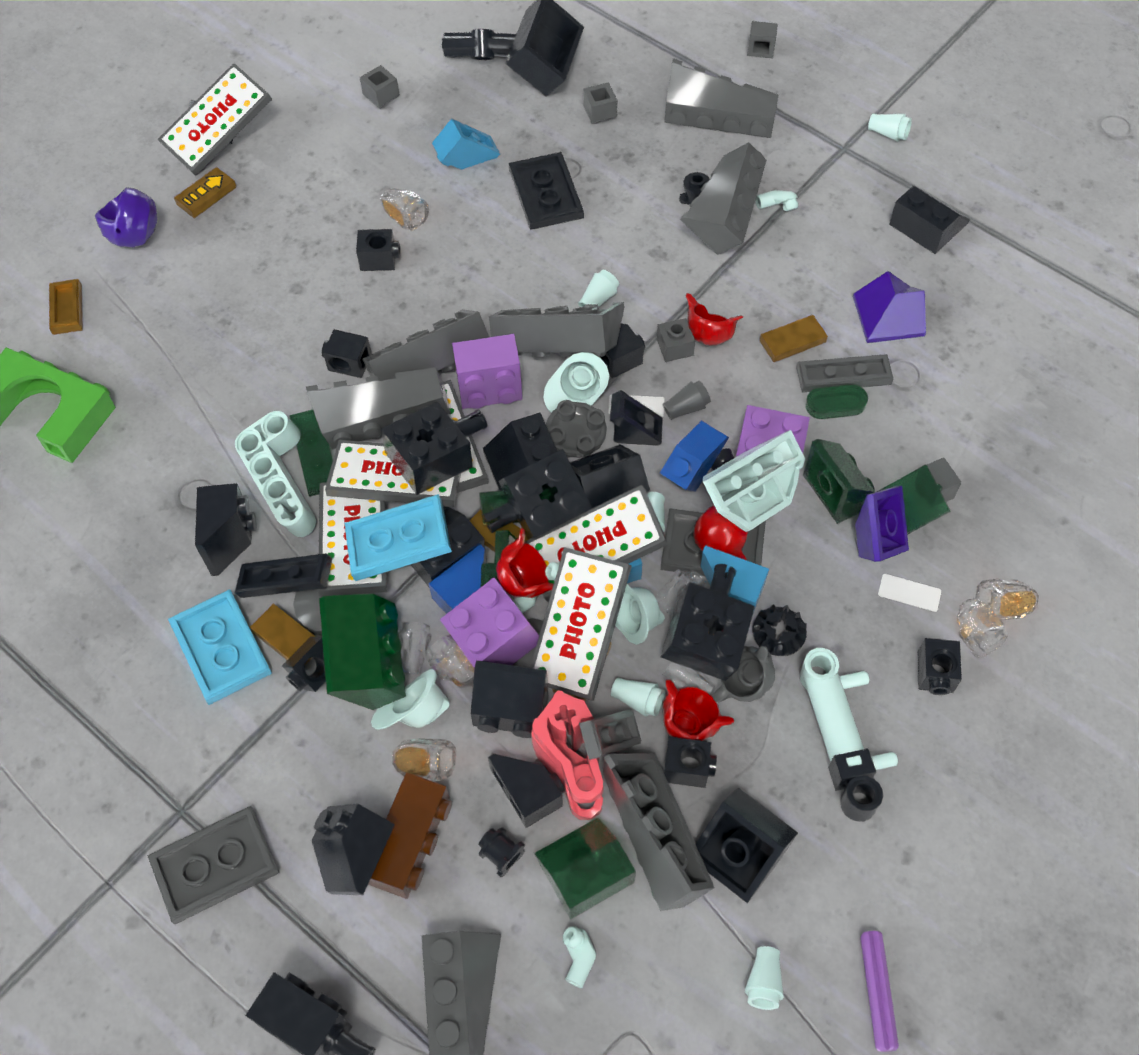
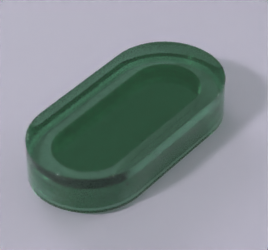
(836, 401)

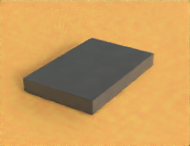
(685, 554)
(212, 865)

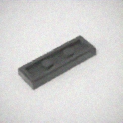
(860, 371)
(610, 734)

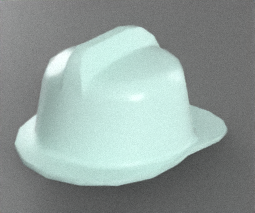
(578, 379)
(638, 614)
(419, 708)

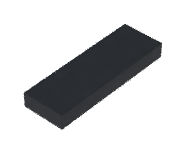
(283, 575)

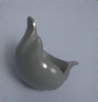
(751, 679)

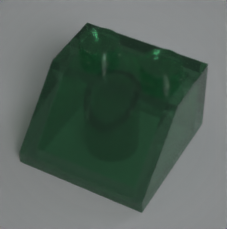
(836, 479)
(586, 867)

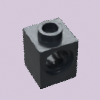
(377, 249)
(346, 352)
(942, 653)
(296, 666)
(683, 748)

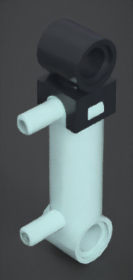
(850, 763)

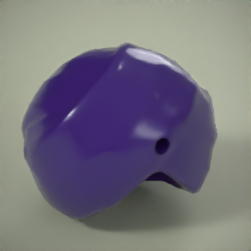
(128, 218)

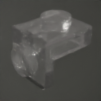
(669, 593)

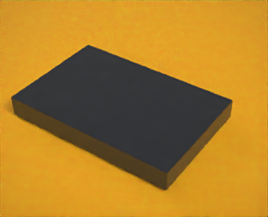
(546, 190)

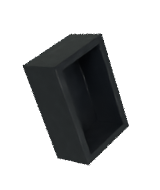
(545, 45)

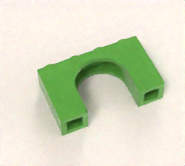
(80, 410)

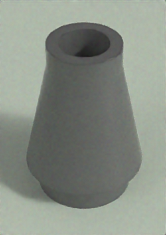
(687, 400)

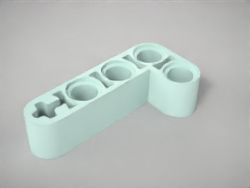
(272, 438)

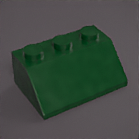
(362, 649)

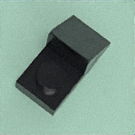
(634, 421)

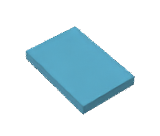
(397, 537)
(219, 646)

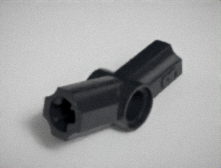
(477, 44)

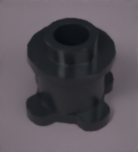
(692, 184)
(500, 850)

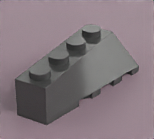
(718, 103)
(727, 200)
(560, 330)
(427, 348)
(363, 409)
(656, 829)
(459, 989)

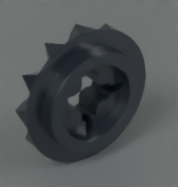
(790, 641)

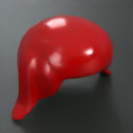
(707, 327)
(719, 533)
(522, 570)
(691, 713)

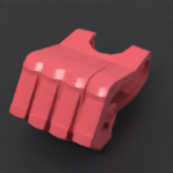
(578, 775)

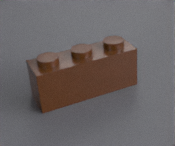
(416, 816)

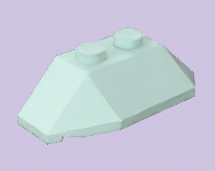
(757, 481)

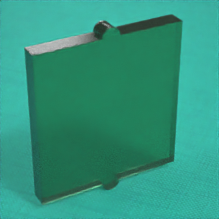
(921, 498)

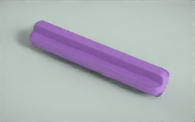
(879, 991)

